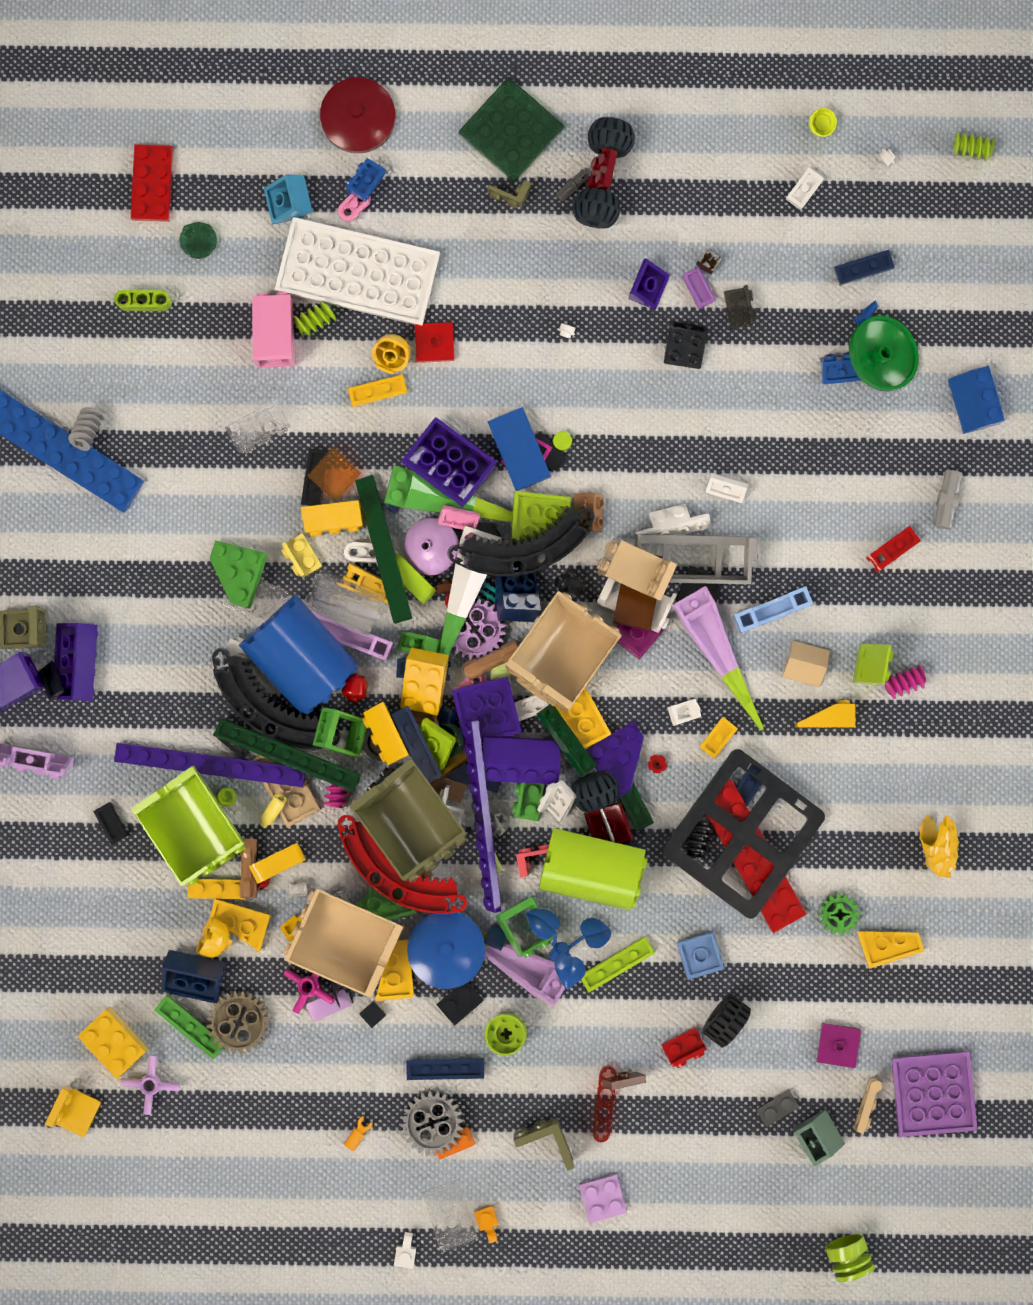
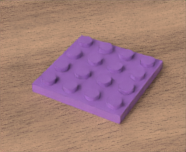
(934, 1094)

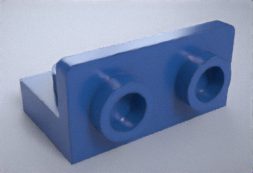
(365, 180)
(837, 369)

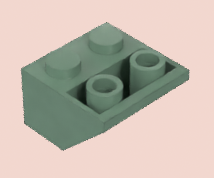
(819, 1137)

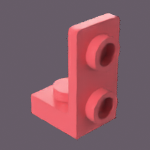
(524, 865)

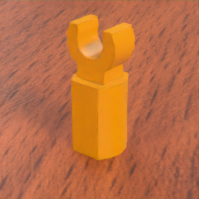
(357, 1135)

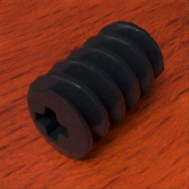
(698, 841)

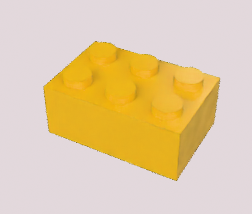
(424, 681)
(113, 1042)

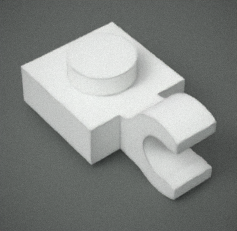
(405, 1253)

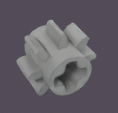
(498, 823)

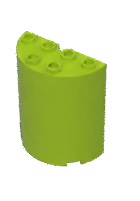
(189, 827)
(593, 870)

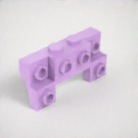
(40, 761)

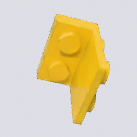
(73, 1111)

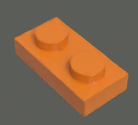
(462, 1143)

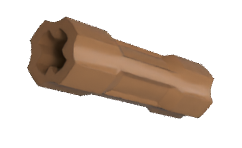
(479, 666)
(248, 885)

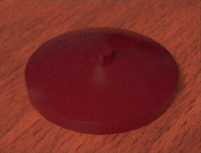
(357, 115)

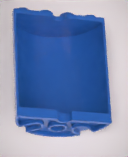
(299, 655)

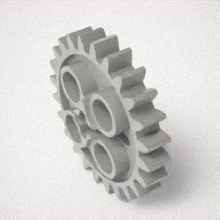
(437, 1140)

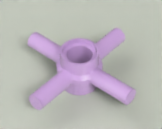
(142, 1084)

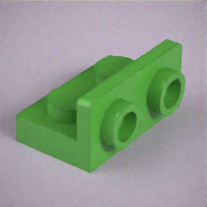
(528, 800)

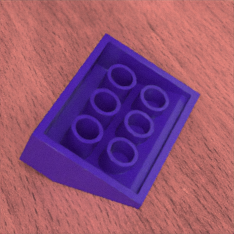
(449, 462)

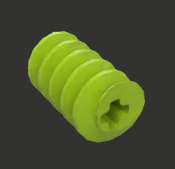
(973, 146)
(314, 318)

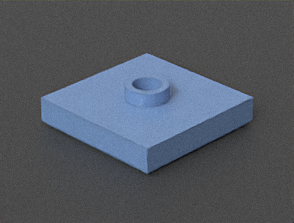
(700, 955)

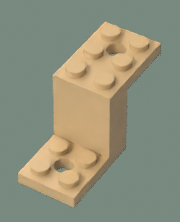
(636, 568)

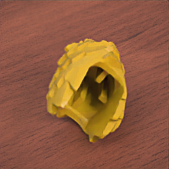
(939, 846)

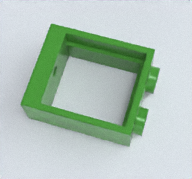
(327, 727)
(502, 917)

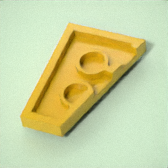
(242, 921)
(888, 946)
(397, 976)

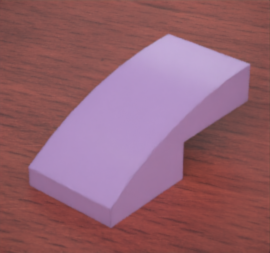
(320, 1009)

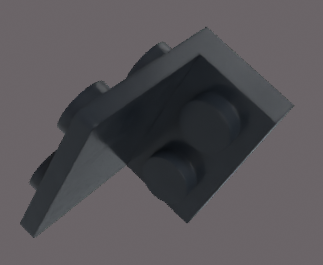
(685, 344)

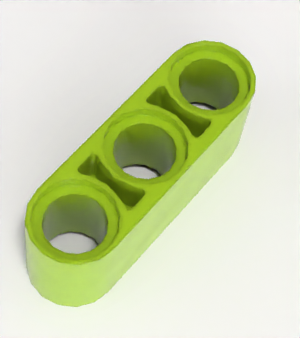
(134, 297)
(414, 581)

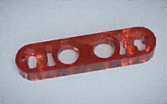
(603, 1103)

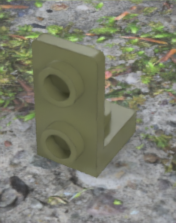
(522, 193)

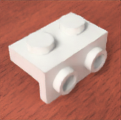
(558, 800)

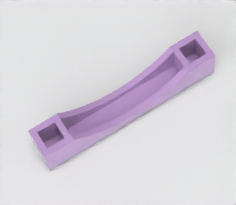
(369, 644)

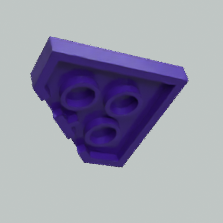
(619, 755)

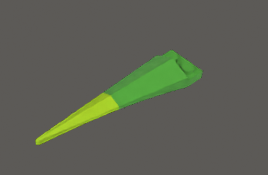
(413, 492)

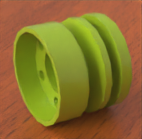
(500, 1043)
(849, 1257)

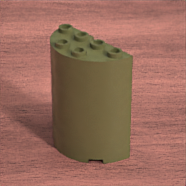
(409, 822)

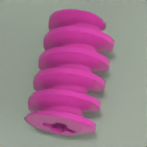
(905, 681)
(335, 797)

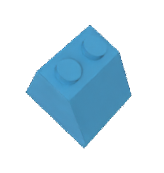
(288, 198)

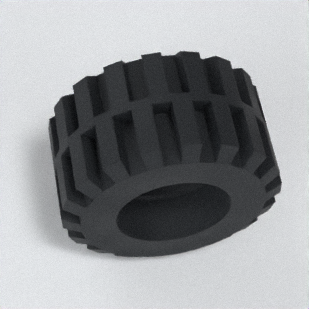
(726, 1020)

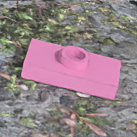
(458, 517)

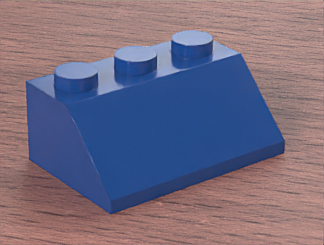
(976, 400)

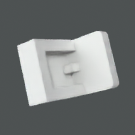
(684, 712)

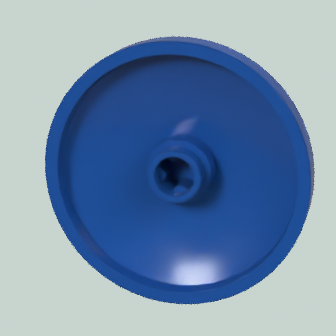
(446, 950)

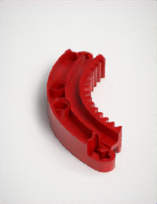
(417, 895)

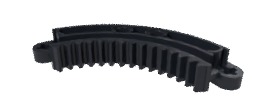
(497, 557)
(242, 692)

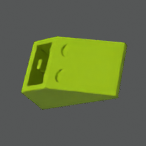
(872, 664)

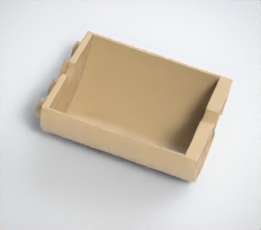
(562, 652)
(342, 942)

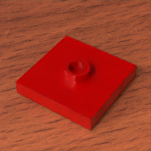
(434, 342)

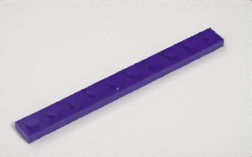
(209, 764)
(482, 815)

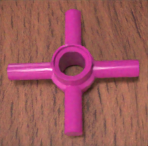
(302, 987)

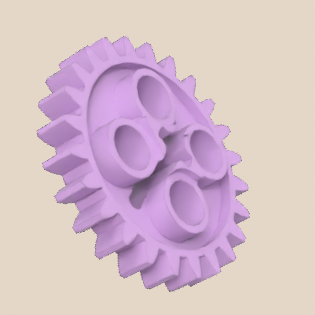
(489, 618)

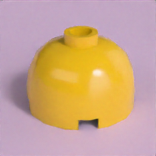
(391, 353)
(214, 939)

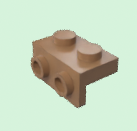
(596, 504)

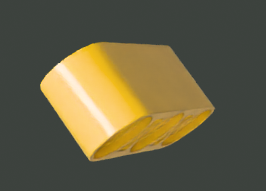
(277, 863)

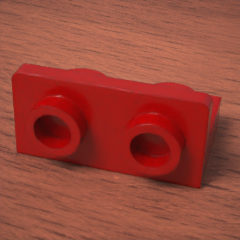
(684, 1047)

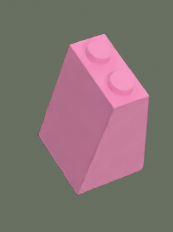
(273, 330)

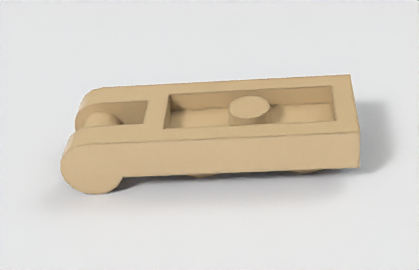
(867, 1105)

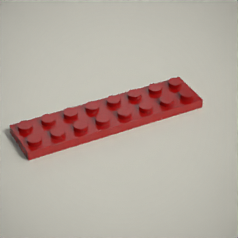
(753, 868)

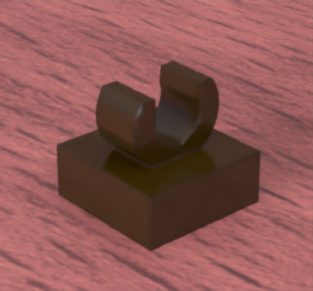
(709, 261)

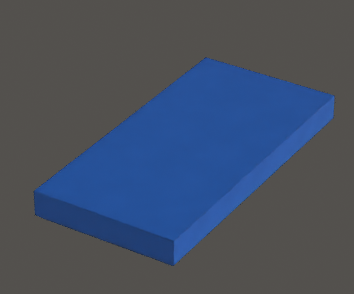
(519, 449)

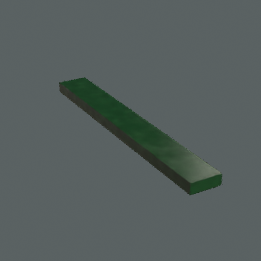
(383, 549)
(287, 755)

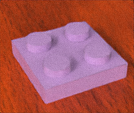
(602, 1198)

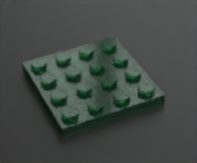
(511, 129)

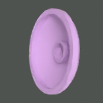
(435, 558)

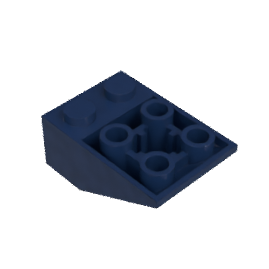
(517, 597)

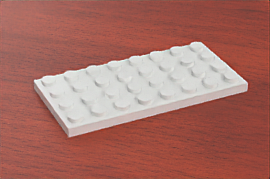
(357, 271)

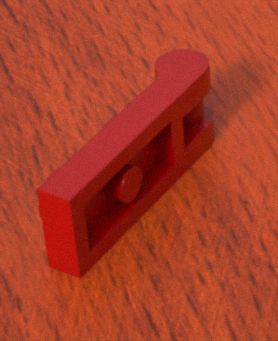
(894, 548)

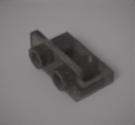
(739, 307)

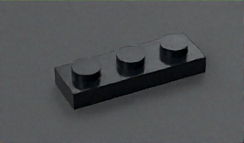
(311, 491)

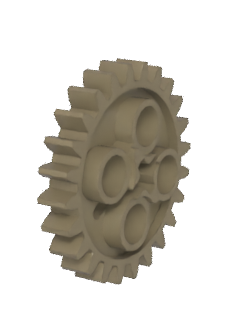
(254, 1029)

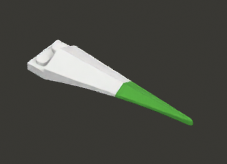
(463, 593)

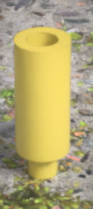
(273, 810)

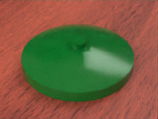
(883, 353)

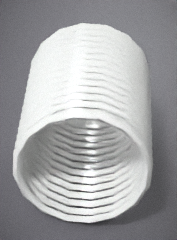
(297, 889)

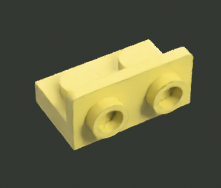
(301, 555)

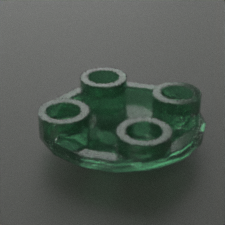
(198, 240)

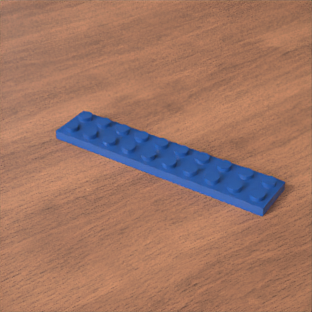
(53, 447)

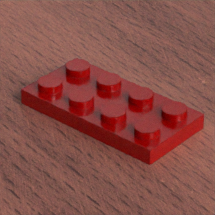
(151, 183)

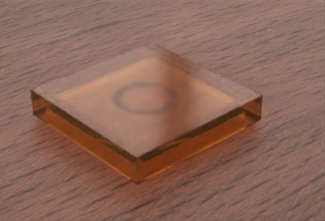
(334, 474)

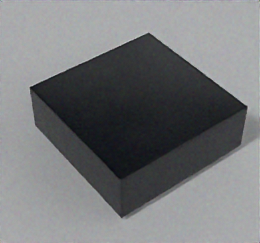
(372, 1014)

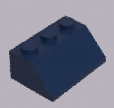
(192, 976)

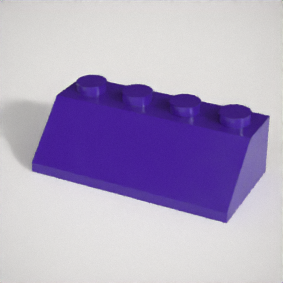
(76, 659)
(521, 760)

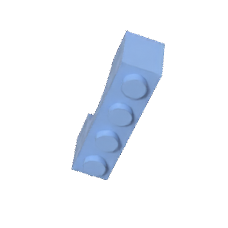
(772, 610)

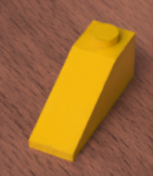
(835, 716)

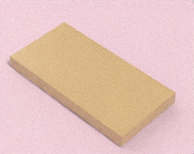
(299, 802)

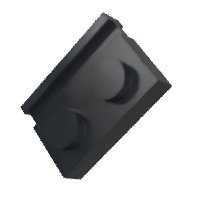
(460, 1002)

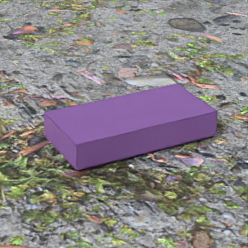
(698, 288)

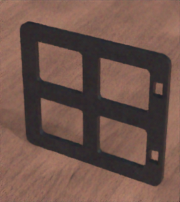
(743, 834)

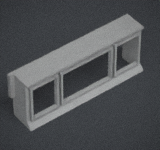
(749, 544)

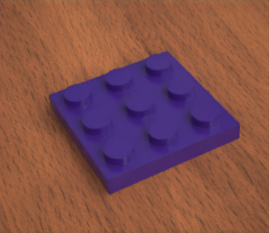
(490, 705)

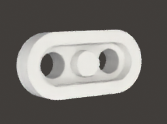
(363, 552)

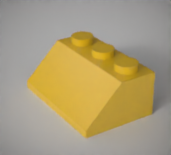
(332, 518)
(385, 734)

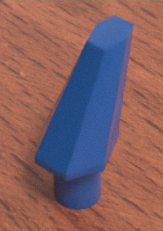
(866, 313)

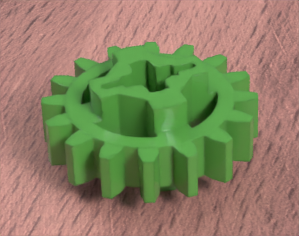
(840, 926)

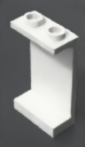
(609, 597)

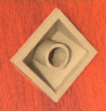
(806, 663)

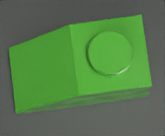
(418, 641)

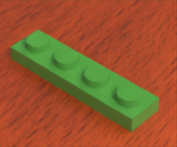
(188, 1025)

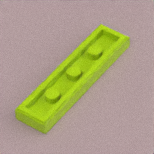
(617, 964)

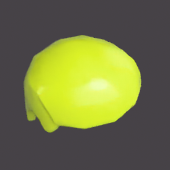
(822, 122)

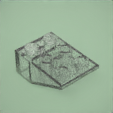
(265, 603)

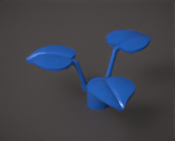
(568, 968)

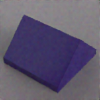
(649, 285)

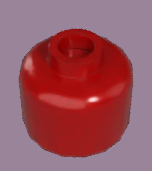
(355, 688)

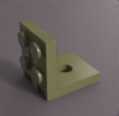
(34, 624)
(542, 1129)

